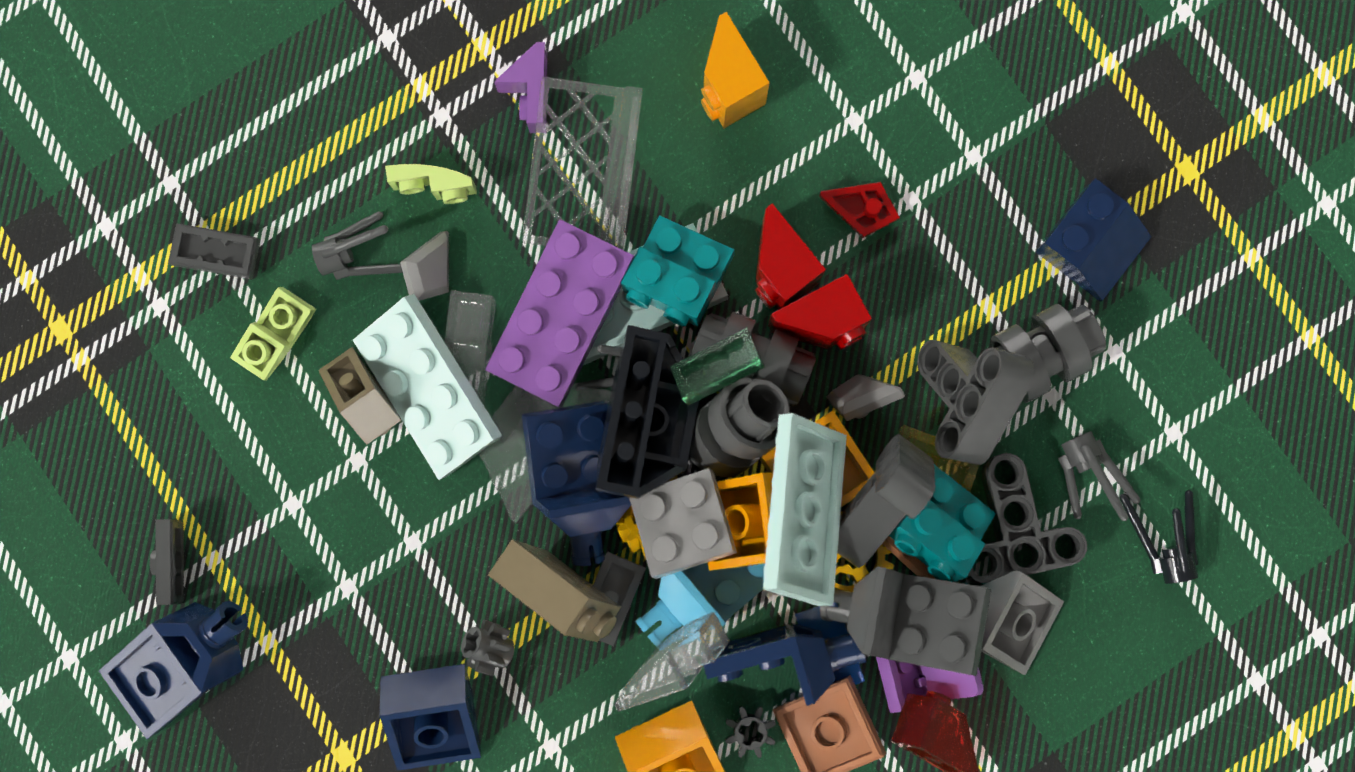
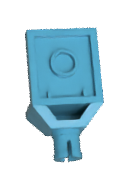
(699, 592)

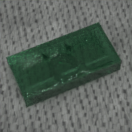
(717, 366)

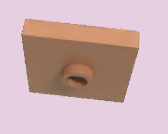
(832, 732)

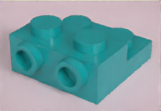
(676, 272)
(946, 531)

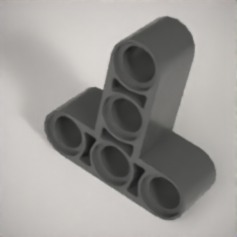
(979, 396)
(897, 488)
(1026, 532)

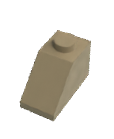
(359, 396)

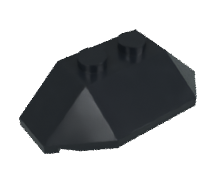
(646, 418)

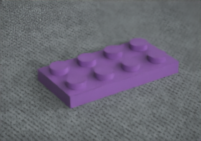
(560, 313)

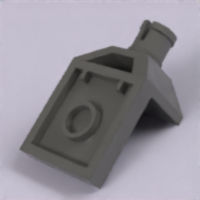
(914, 619)

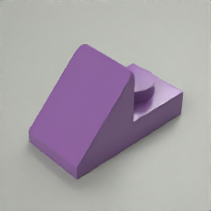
(525, 77)

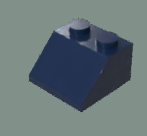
(1095, 240)
(429, 717)

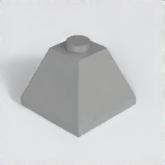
(1018, 619)

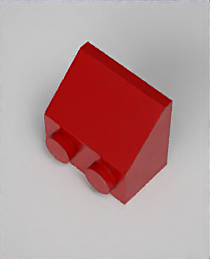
(784, 263)
(825, 316)

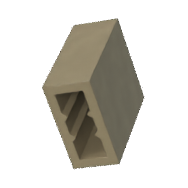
(555, 592)

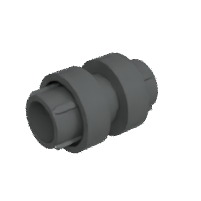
(1057, 345)
(783, 361)
(737, 426)

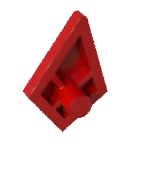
(862, 207)

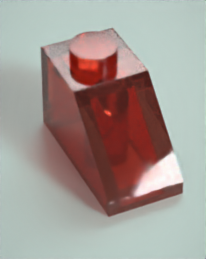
(936, 733)

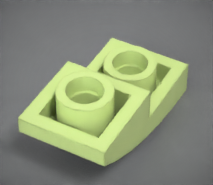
(444, 183)
(273, 334)

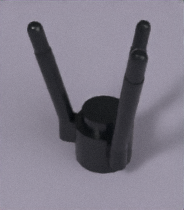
(1179, 560)

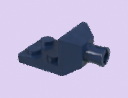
(562, 475)
(812, 655)
(175, 663)

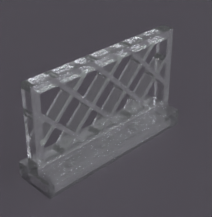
(619, 158)

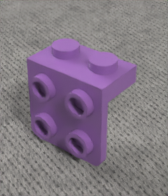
(906, 678)

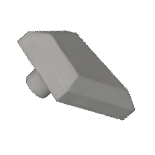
(428, 268)
(862, 395)

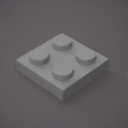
(683, 524)

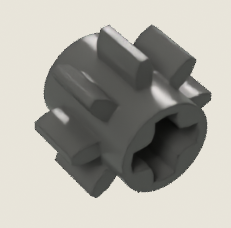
(487, 647)
(754, 743)

